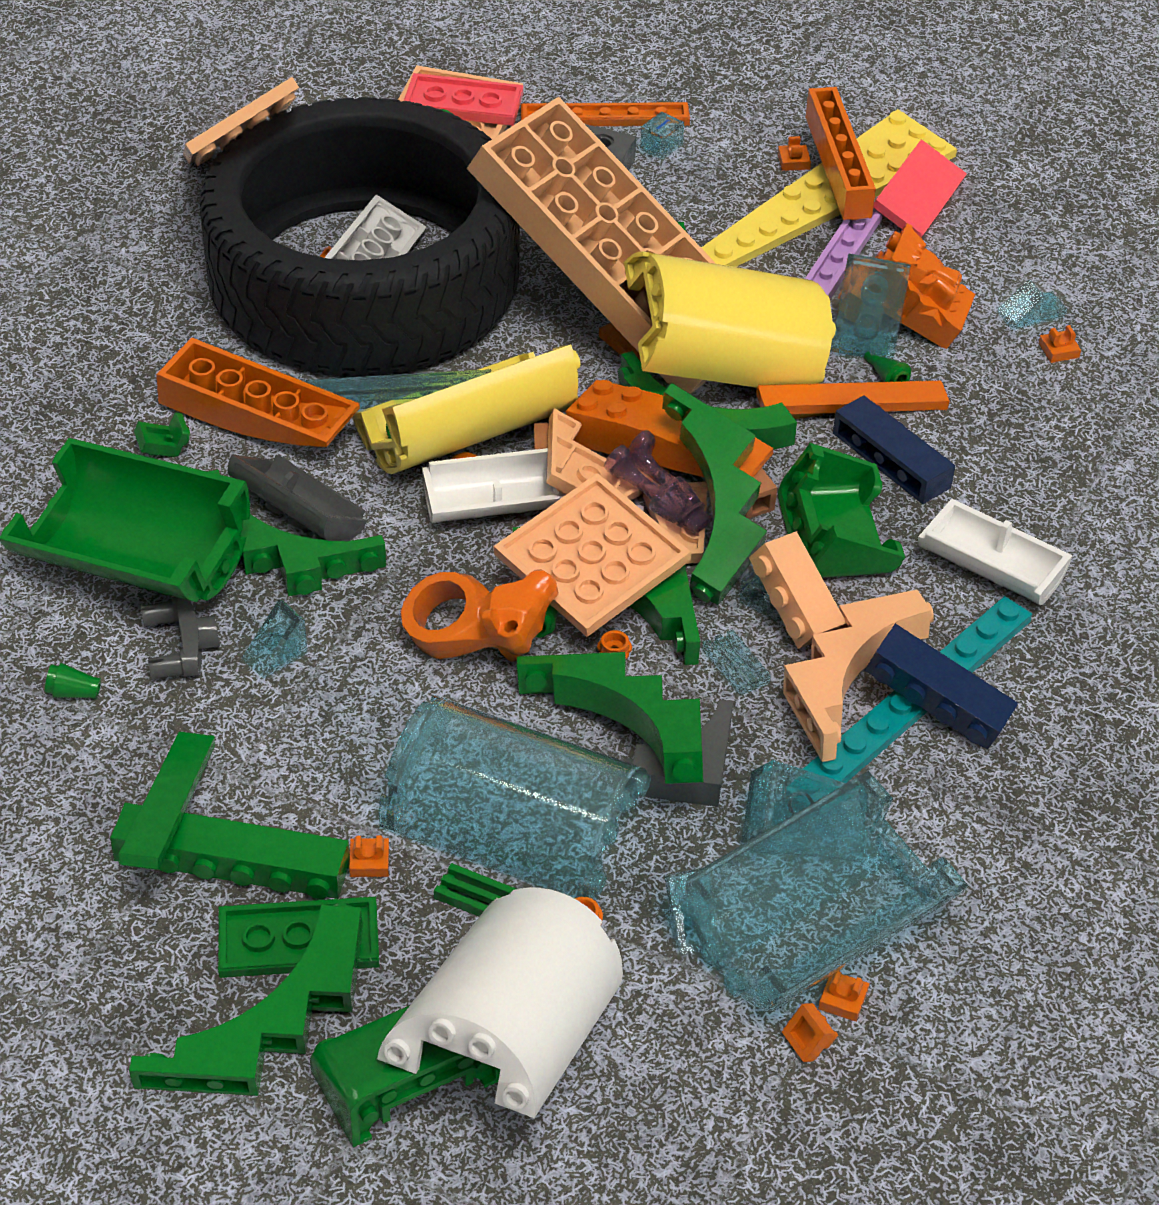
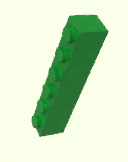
(249, 854)

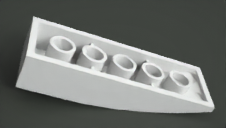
(378, 233)

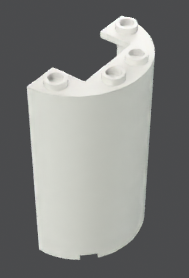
(515, 995)

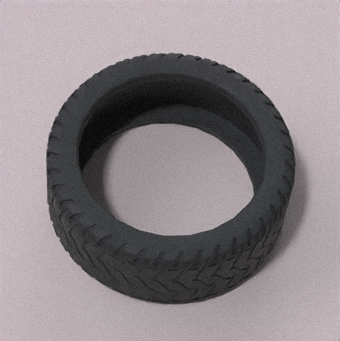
(356, 312)

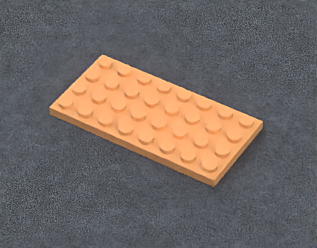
(276, 100)

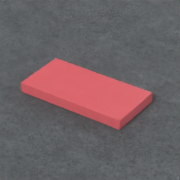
(467, 97)
(919, 189)

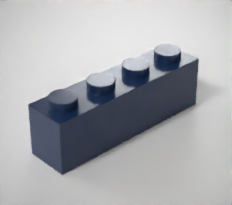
(894, 449)
(941, 687)

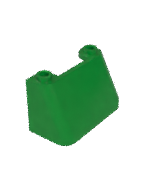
(828, 506)
(366, 1088)

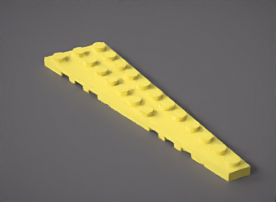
(810, 198)

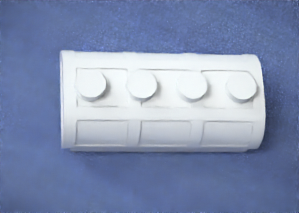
(488, 485)
(996, 551)

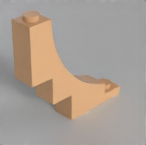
(837, 657)

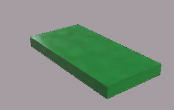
(275, 935)

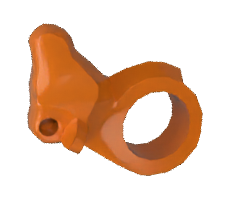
(499, 619)

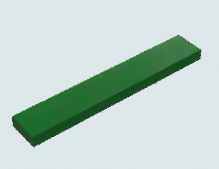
(167, 801)

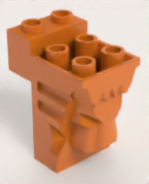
(934, 298)

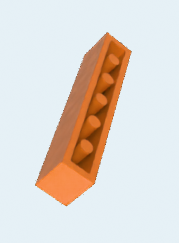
(840, 153)

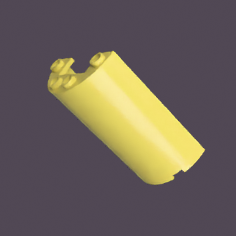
(731, 322)
(470, 412)

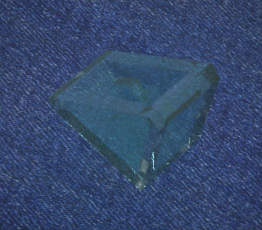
(278, 641)

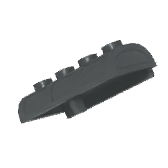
(299, 496)

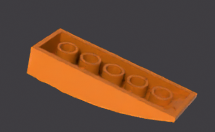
(250, 397)
(618, 413)

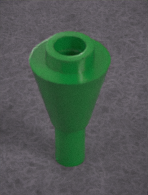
(889, 369)

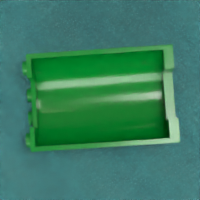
(138, 522)

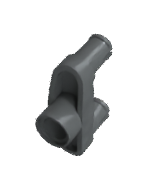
(195, 634)

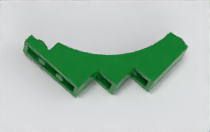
(720, 450)
(671, 614)
(602, 686)
(232, 1054)

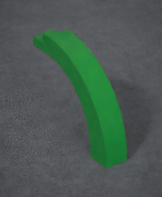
(770, 423)

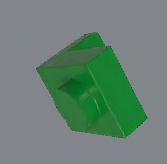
(163, 439)

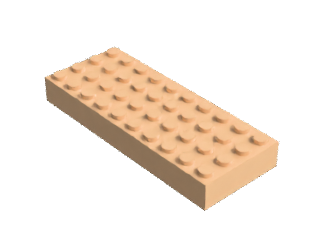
(583, 212)

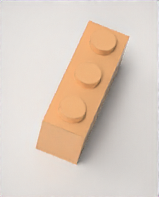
(796, 589)

